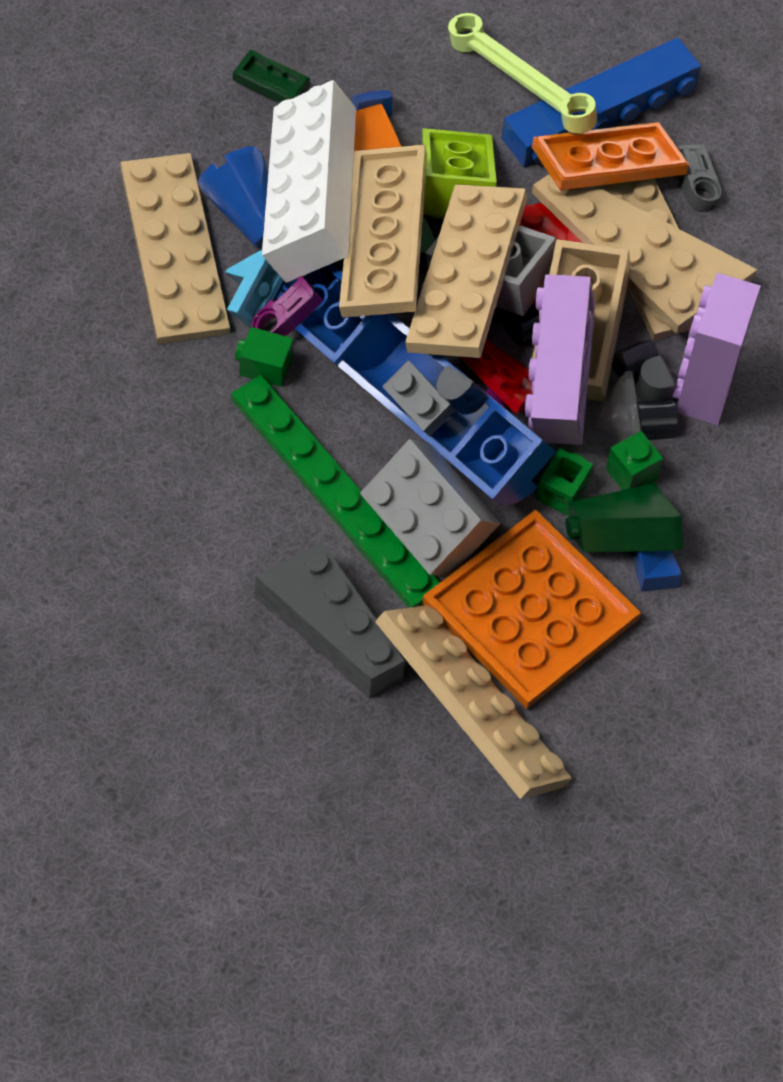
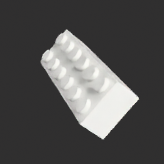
(309, 182)

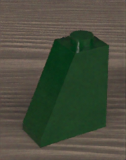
(625, 521)

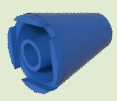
(240, 190)

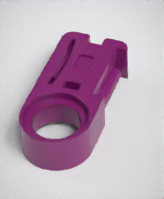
(289, 308)

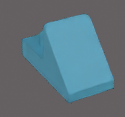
(257, 286)

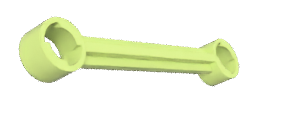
(523, 73)

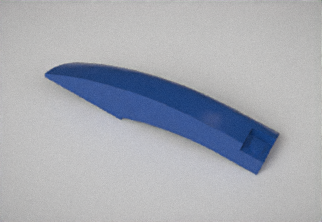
(485, 445)

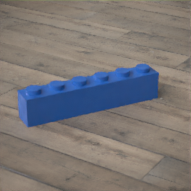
(618, 94)

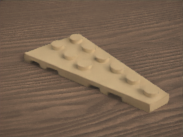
(665, 261)

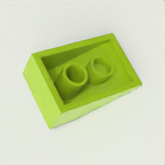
(452, 161)

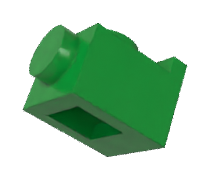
(564, 480)

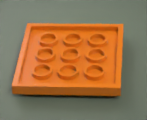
(531, 608)

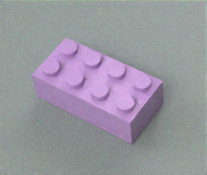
(714, 347)
(562, 359)

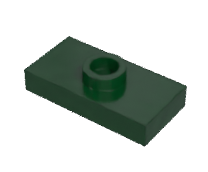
(270, 77)

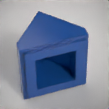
(373, 98)

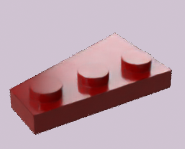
(502, 375)

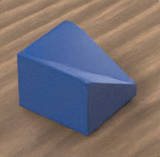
(657, 570)

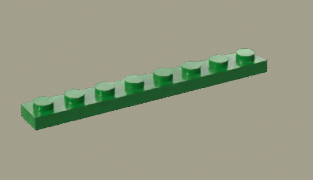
(333, 490)

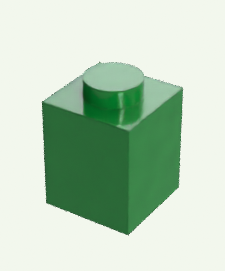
(264, 355)
(634, 462)

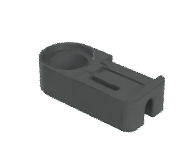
(699, 175)

